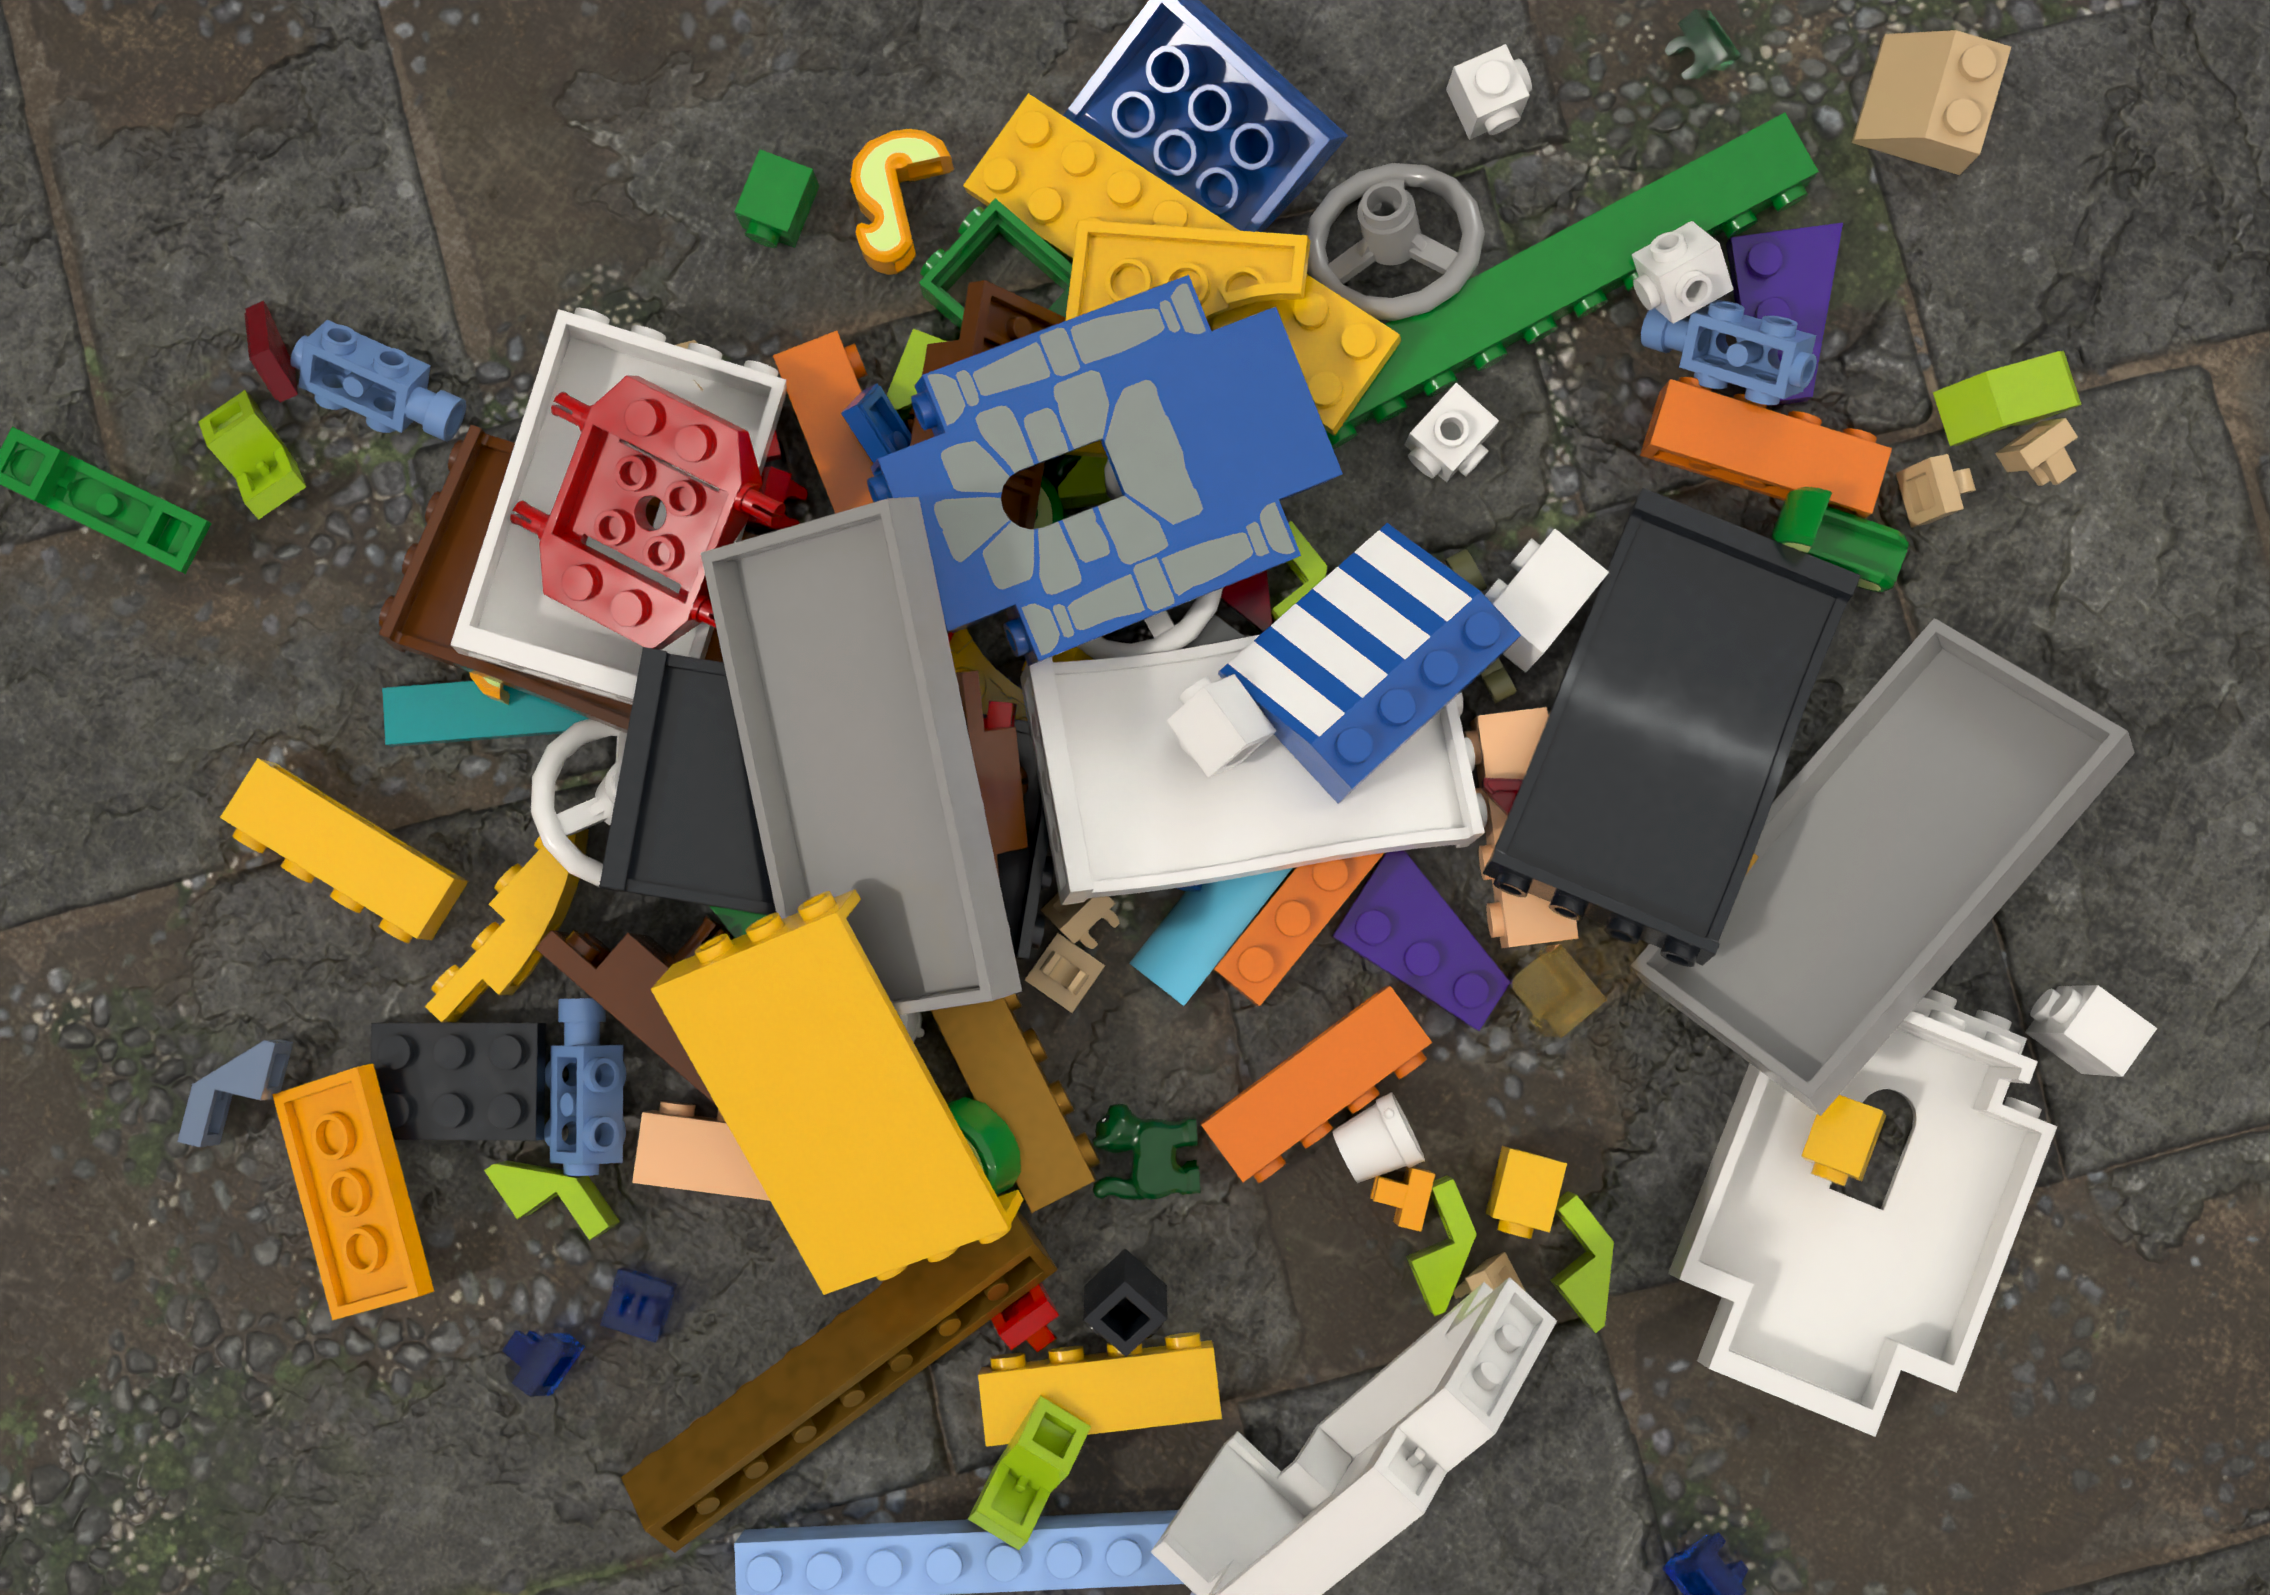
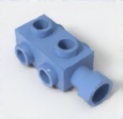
(1747, 363)
(374, 382)
(592, 1095)

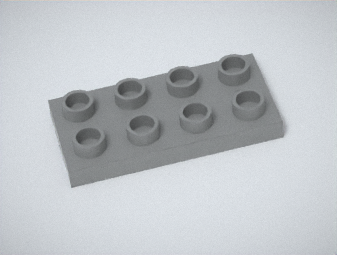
(864, 747)
(1891, 860)

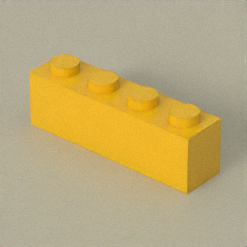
(342, 850)
(1104, 1389)

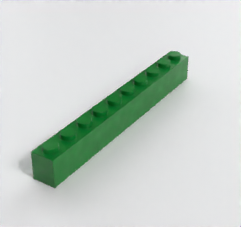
(1582, 265)

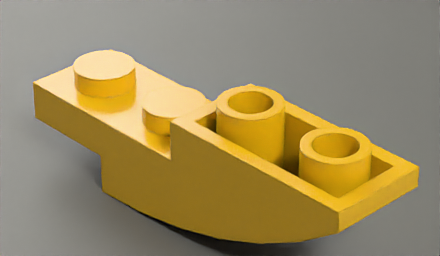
(532, 903)

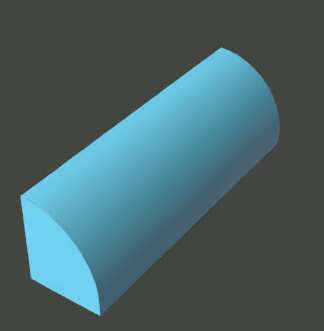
(1202, 931)

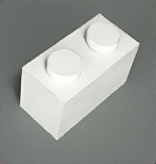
(1544, 594)
(2089, 1029)

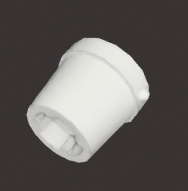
(1378, 1140)

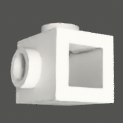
(1489, 92)
(1681, 272)
(1451, 436)
(1219, 724)

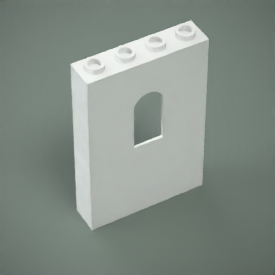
(505, 608)

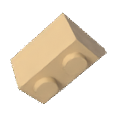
(1932, 97)

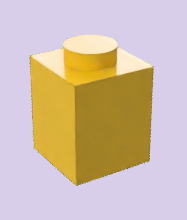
(1843, 1140)
(1525, 1192)

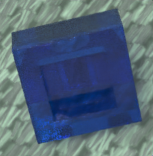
(638, 1304)
(542, 1360)
(1703, 1572)

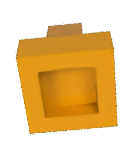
(1409, 1196)

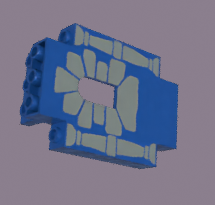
(1196, 432)

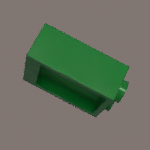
(977, 234)

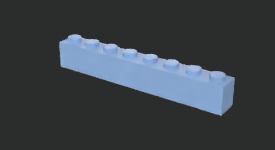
(953, 1557)

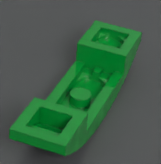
(101, 500)

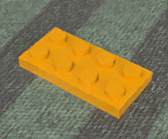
(353, 1192)

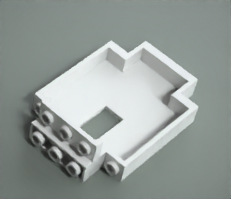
(1845, 1295)
(1364, 1465)

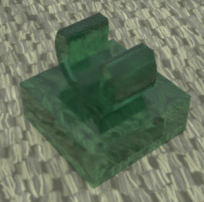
(1707, 40)

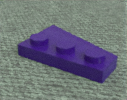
(1788, 278)
(1421, 942)

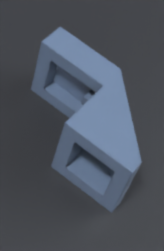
(252, 1075)

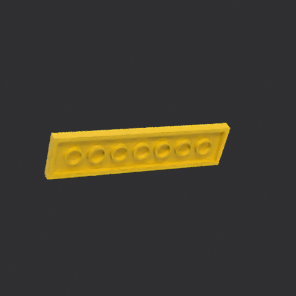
(1062, 174)

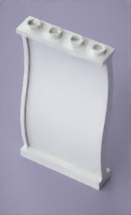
(1144, 817)

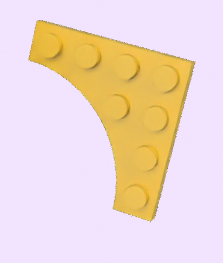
(1224, 267)

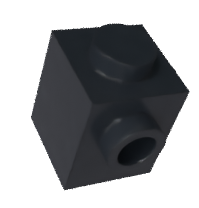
(1125, 1303)

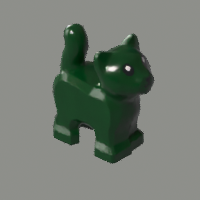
(1154, 1155)

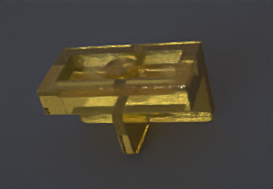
(1556, 991)

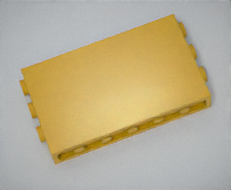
(830, 1096)

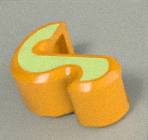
(876, 185)

